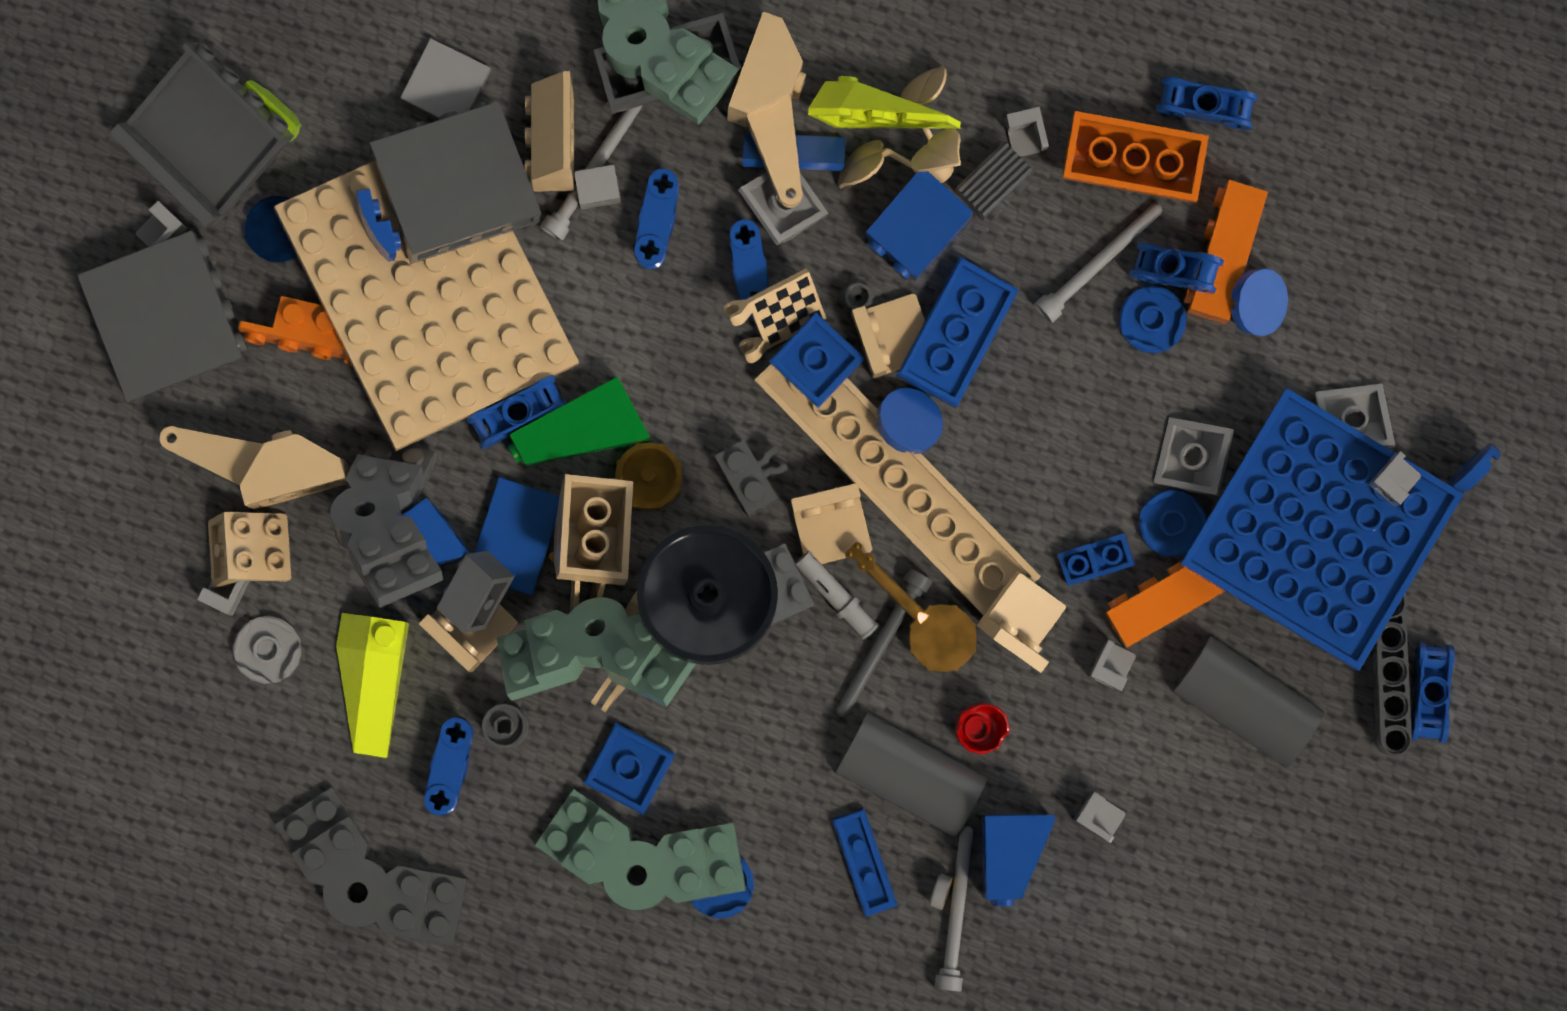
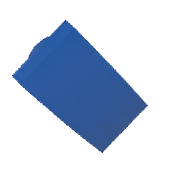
(380, 233)
(1096, 559)

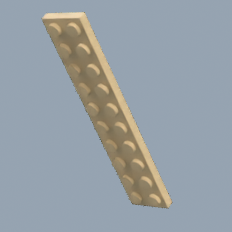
(904, 490)

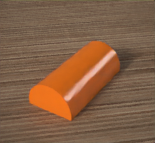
(1135, 157)

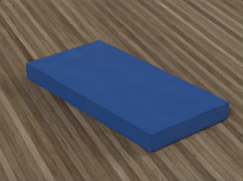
(957, 332)

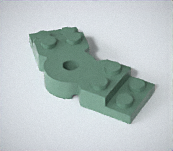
(672, 62)
(559, 644)
(681, 866)

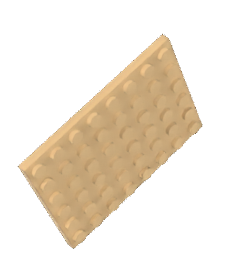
(428, 334)

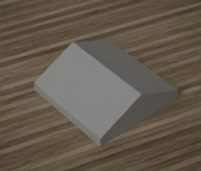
(778, 220)
(1360, 408)
(1194, 456)

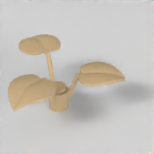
(936, 157)

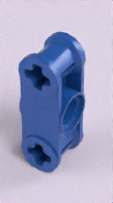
(1226, 103)
(656, 218)
(748, 261)
(1194, 270)
(497, 415)
(1437, 673)
(448, 766)

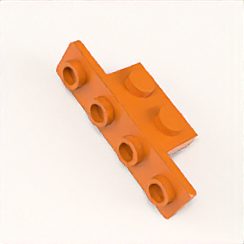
(297, 327)

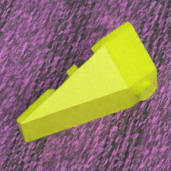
(857, 105)
(370, 670)

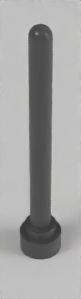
(914, 586)

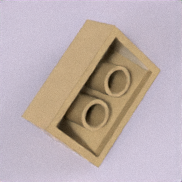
(551, 133)

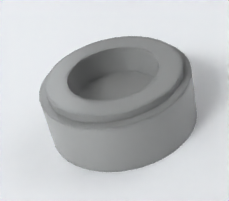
(940, 891)

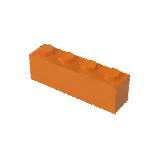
(1230, 239)
(1158, 604)

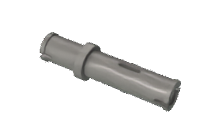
(836, 595)

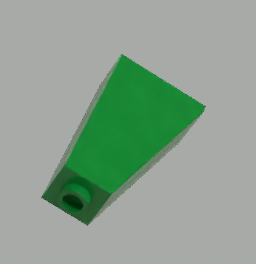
(584, 426)

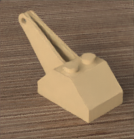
(764, 103)
(265, 472)
(593, 533)

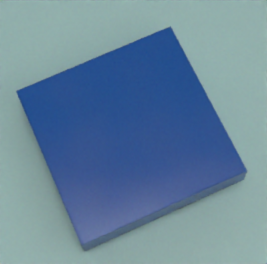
(816, 360)
(629, 768)

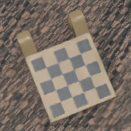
(777, 313)

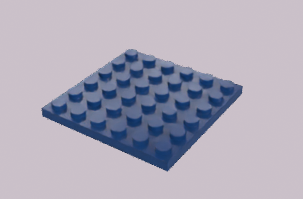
(1312, 538)

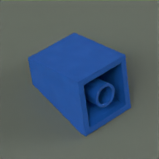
(918, 225)
(440, 537)
(1011, 853)

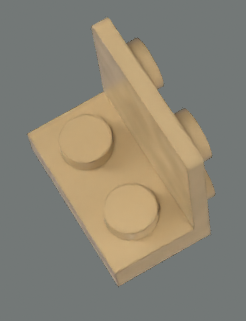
(888, 332)
(831, 523)
(249, 548)
(1022, 619)
(469, 647)

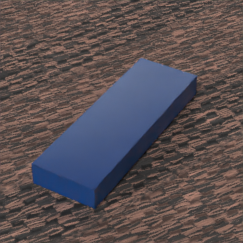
(812, 152)
(864, 862)

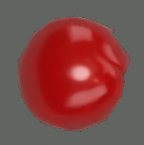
(969, 728)

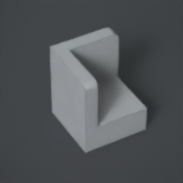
(1026, 132)
(597, 187)
(160, 226)
(1395, 480)
(225, 598)
(1112, 666)
(1100, 816)

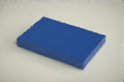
(519, 531)

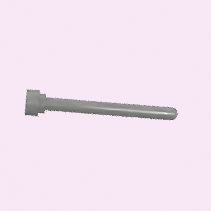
(558, 222)
(1051, 305)
(949, 976)

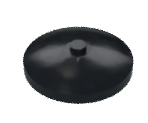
(707, 594)

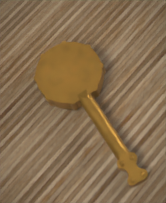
(654, 473)
(940, 634)

